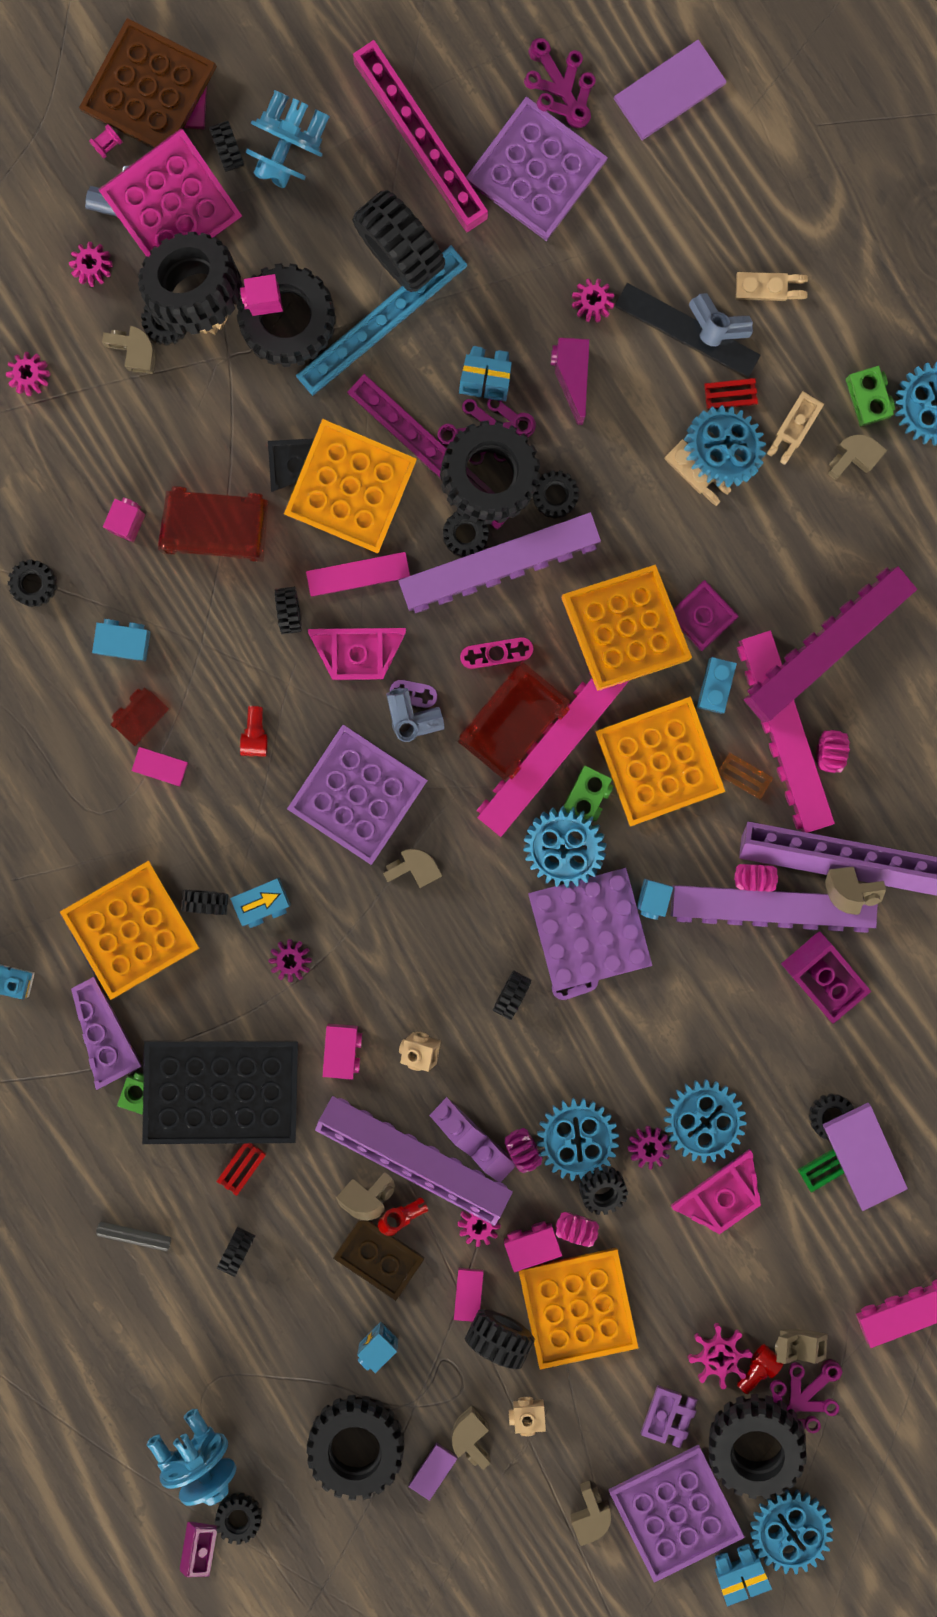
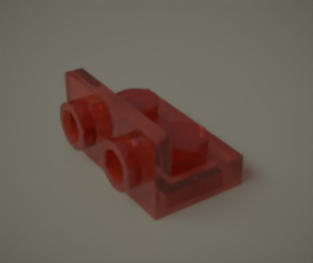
(139, 716)

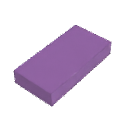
(432, 1471)

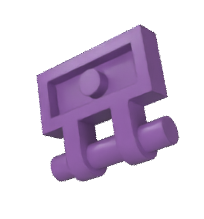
(662, 1413)

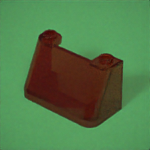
(213, 524)
(513, 721)

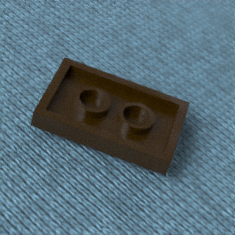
(378, 1258)

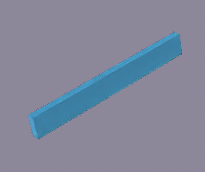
(376, 326)

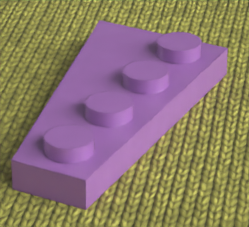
(104, 1037)

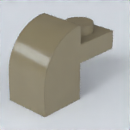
(140, 350)
(857, 449)
(419, 863)
(850, 895)
(364, 1203)
(801, 1345)
(466, 1432)
(595, 1519)

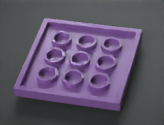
(536, 169)
(357, 794)
(590, 930)
(676, 1513)

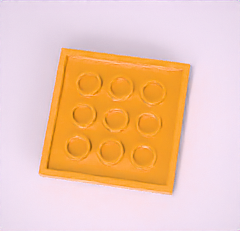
(350, 486)
(626, 627)
(660, 761)
(129, 930)
(578, 1308)

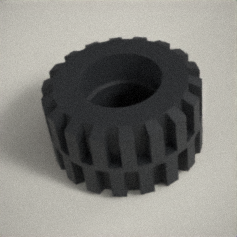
(499, 1339)

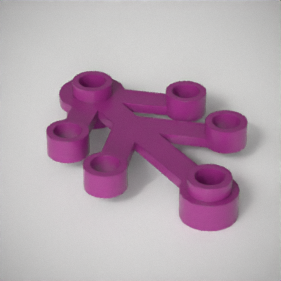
(560, 86)
(513, 418)
(800, 1400)

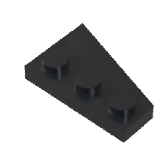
(287, 461)

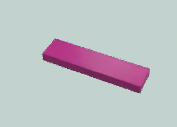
(357, 574)

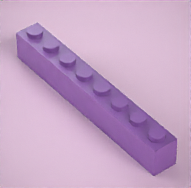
(499, 562)
(821, 853)
(766, 907)
(414, 1160)

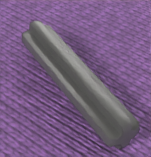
(133, 1236)

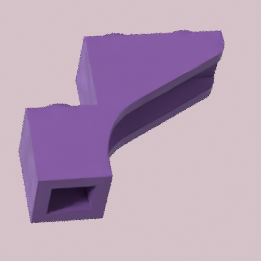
(472, 1140)

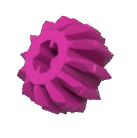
(98, 270)
(599, 307)
(36, 367)
(832, 751)
(756, 877)
(577, 1229)
(486, 1230)

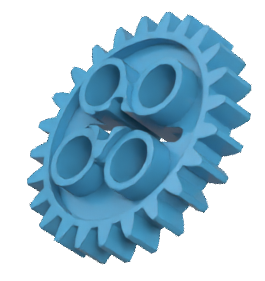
(913, 408)
(727, 467)
(567, 868)
(599, 1136)
(720, 1137)
(772, 1544)

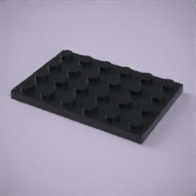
(219, 1092)

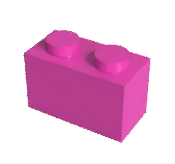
(261, 295)
(124, 519)
(340, 1051)
(532, 1246)

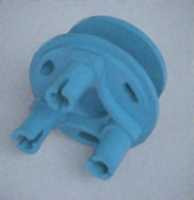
(289, 133)
(195, 1463)

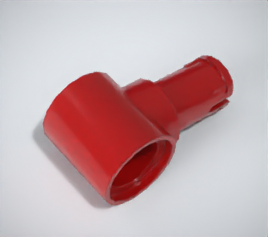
(254, 740)
(402, 1215)
(762, 1366)

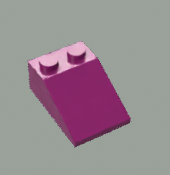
(571, 369)
(826, 977)

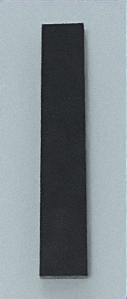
(685, 330)

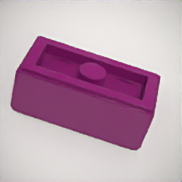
(198, 1549)

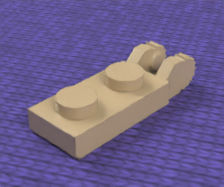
(768, 286)
(796, 425)
(678, 461)

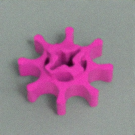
(729, 1359)

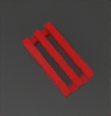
(728, 384)
(229, 1184)

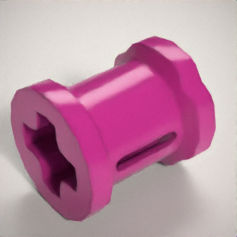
(105, 141)

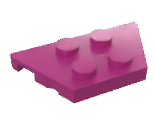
(357, 652)
(723, 1196)

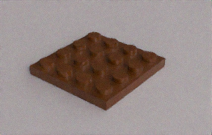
(147, 85)

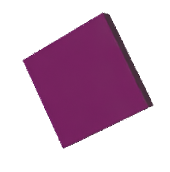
(704, 615)

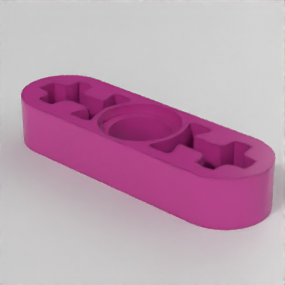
(514, 644)

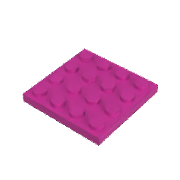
(169, 195)

